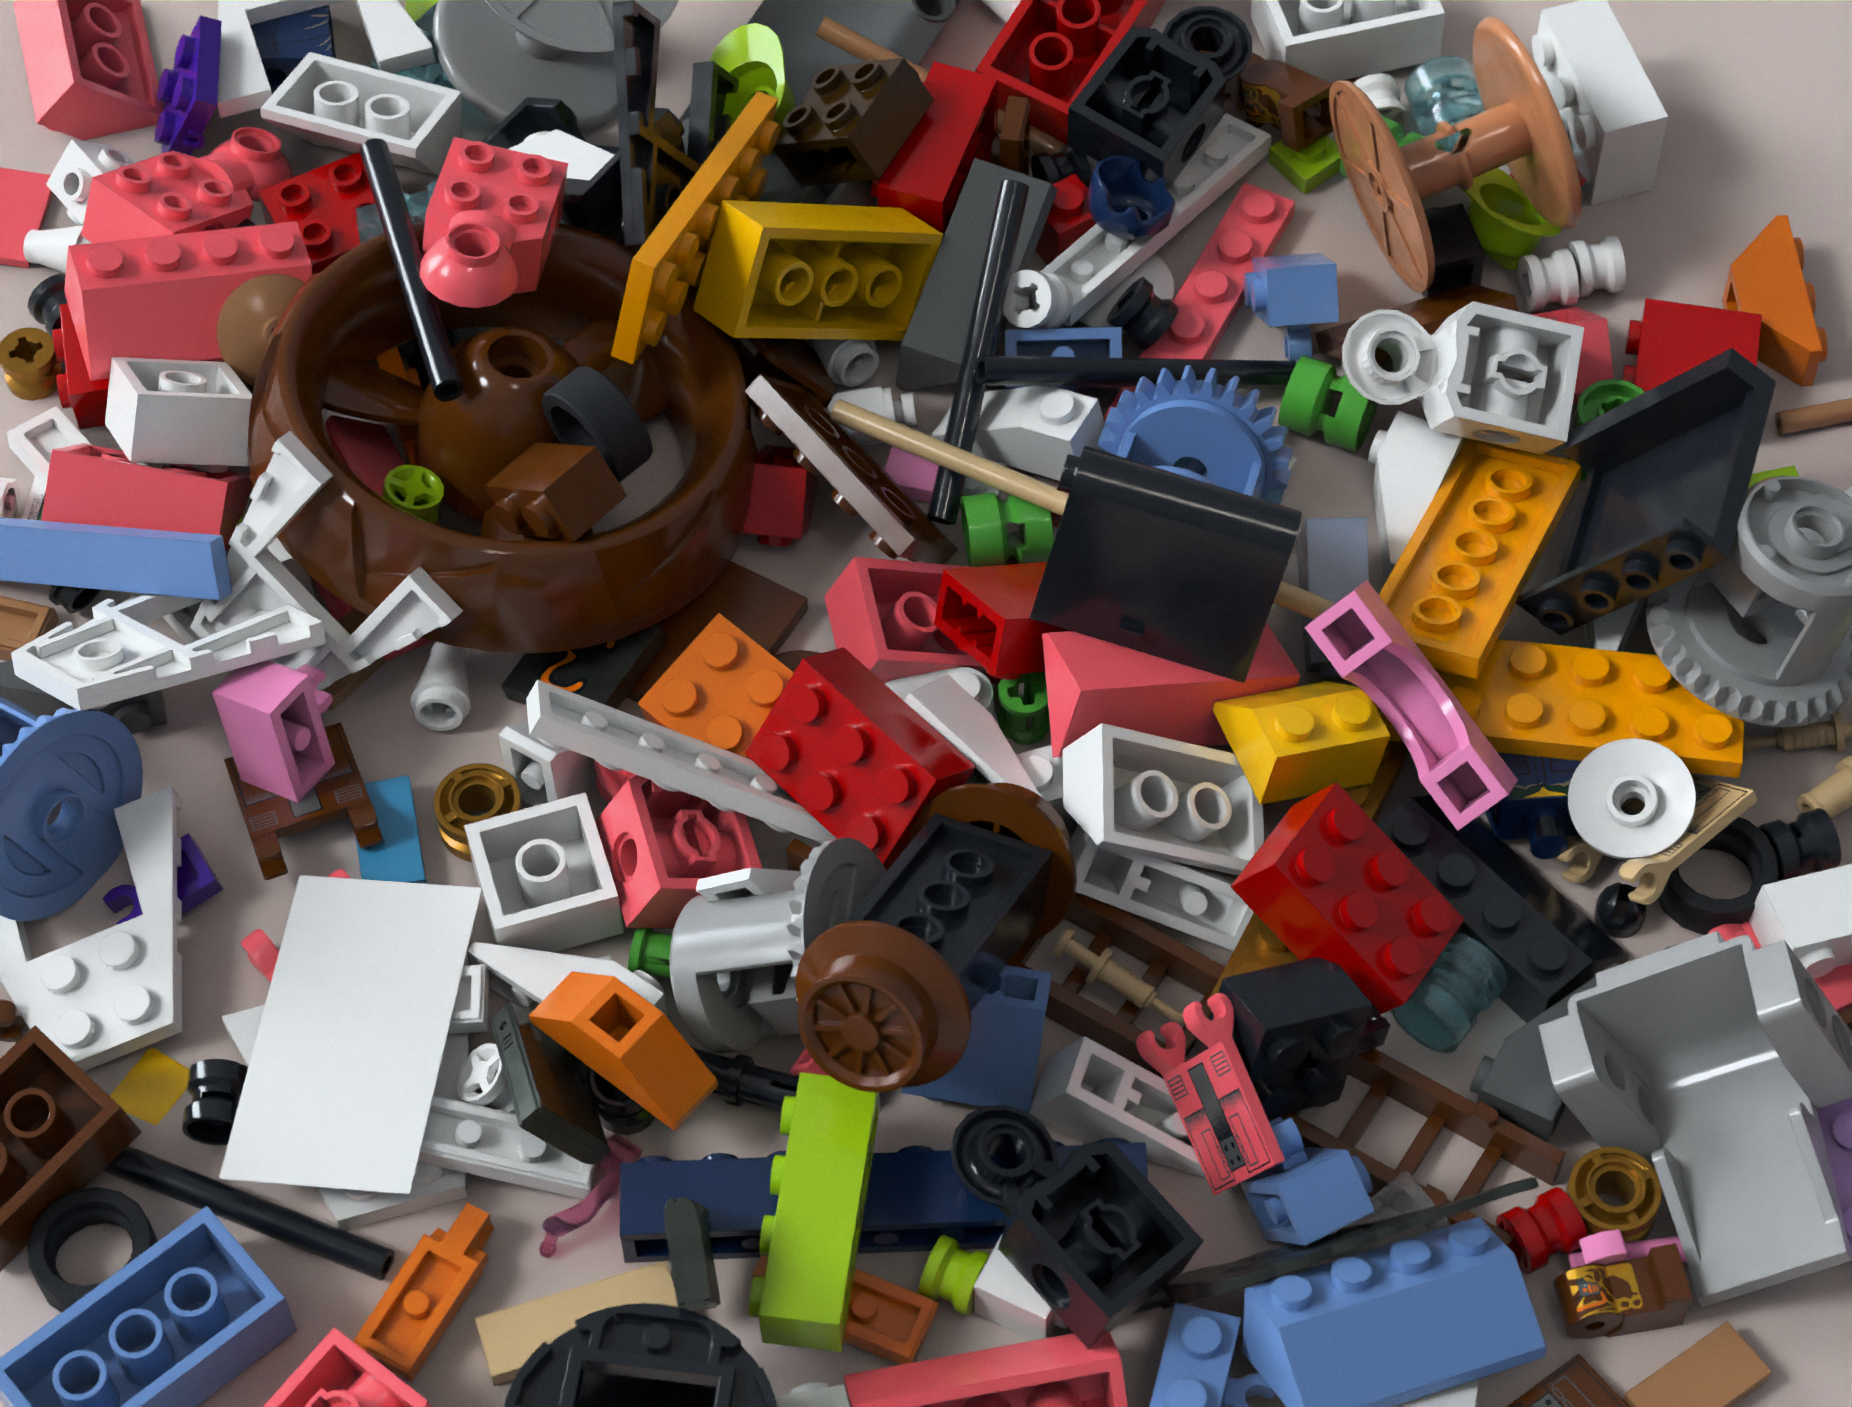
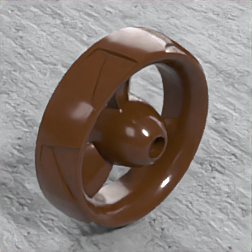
(511, 587)

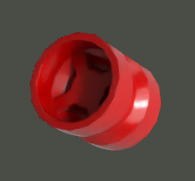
(1543, 1229)

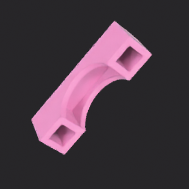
(1444, 741)

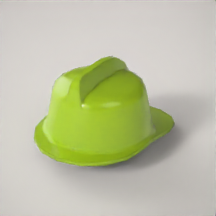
(757, 60)
(1505, 219)

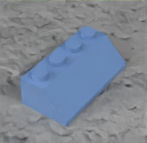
(1393, 1321)

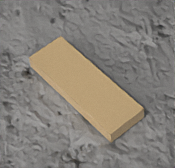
(517, 1331)

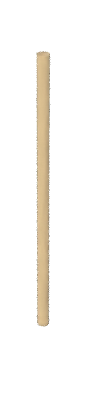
(1010, 481)

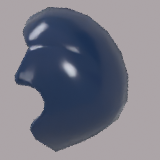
(1128, 202)

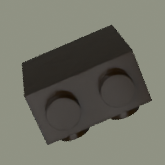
(852, 122)

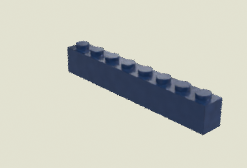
(907, 1206)

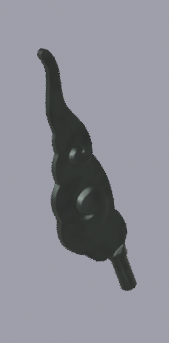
(1278, 1262)

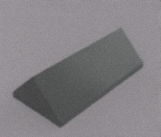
(942, 317)

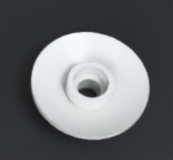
(1628, 771)

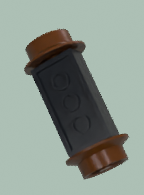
(898, 981)

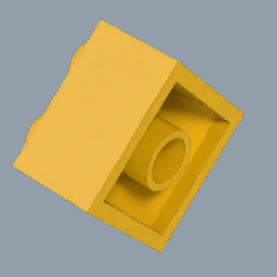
(1304, 738)

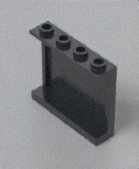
(1657, 490)

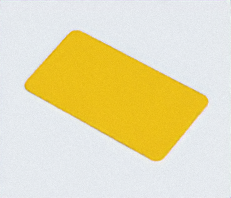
(151, 1087)

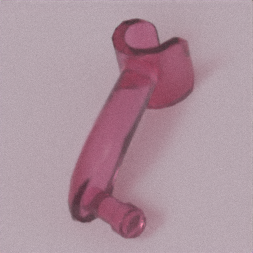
(582, 1213)

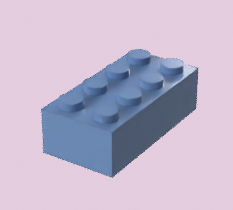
(155, 1330)

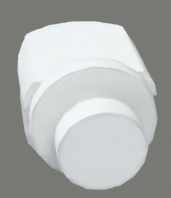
(881, 402)

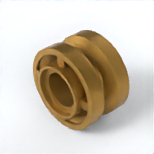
(466, 791)
(1624, 1175)

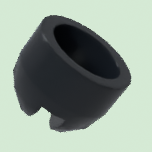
(1614, 925)

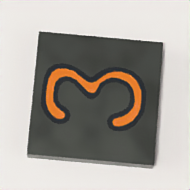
(595, 672)

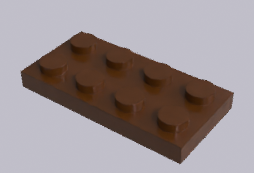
(858, 479)

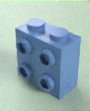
(1002, 1045)

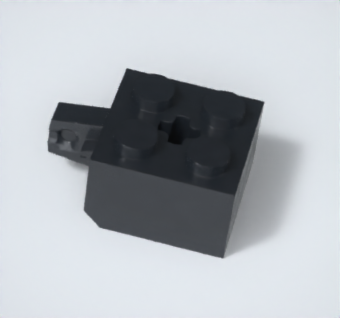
(1300, 1031)

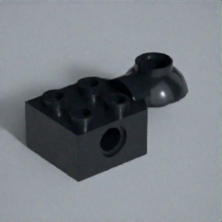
(1159, 93)
(1080, 1234)

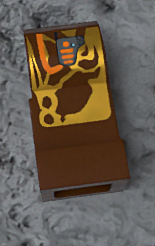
(1285, 99)
(1624, 1295)

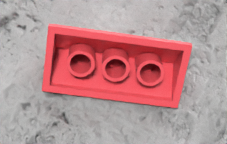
(1133, 690)

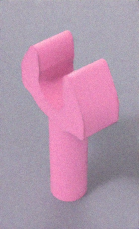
(1610, 1248)

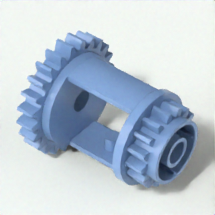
(1201, 433)

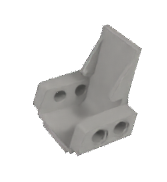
(1717, 1079)

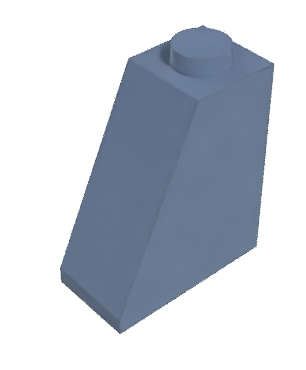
(1330, 564)

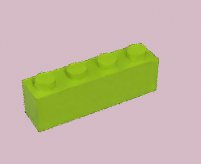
(817, 1216)

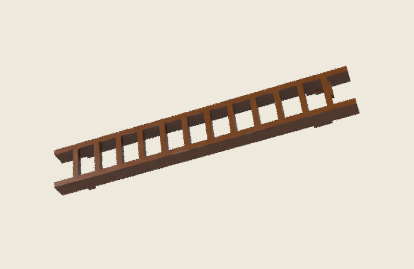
(1379, 1071)

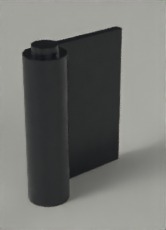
(1164, 563)

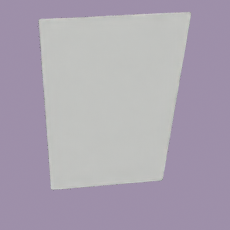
(352, 1035)

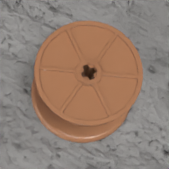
(1515, 129)

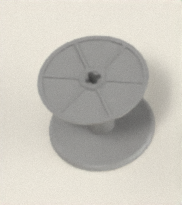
(534, 49)

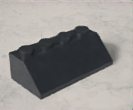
(1505, 906)

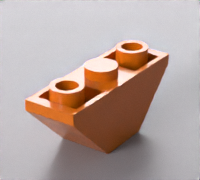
(1771, 283)
(626, 1044)

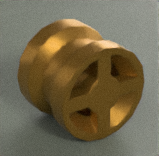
(29, 377)

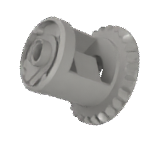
(1783, 589)
(741, 955)

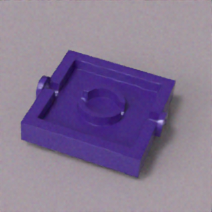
(190, 89)

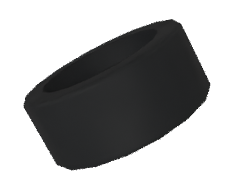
(594, 412)
(1704, 913)
(71, 1215)

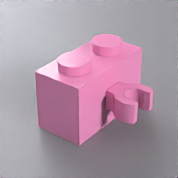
(276, 726)

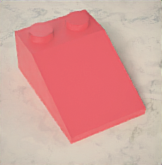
(887, 618)

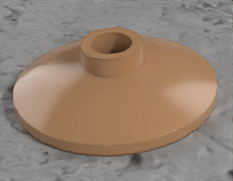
(249, 318)

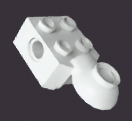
(1477, 377)

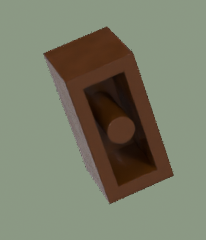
(554, 491)

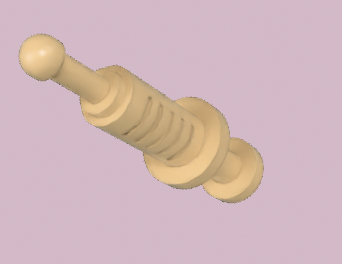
(1805, 736)
(1115, 976)

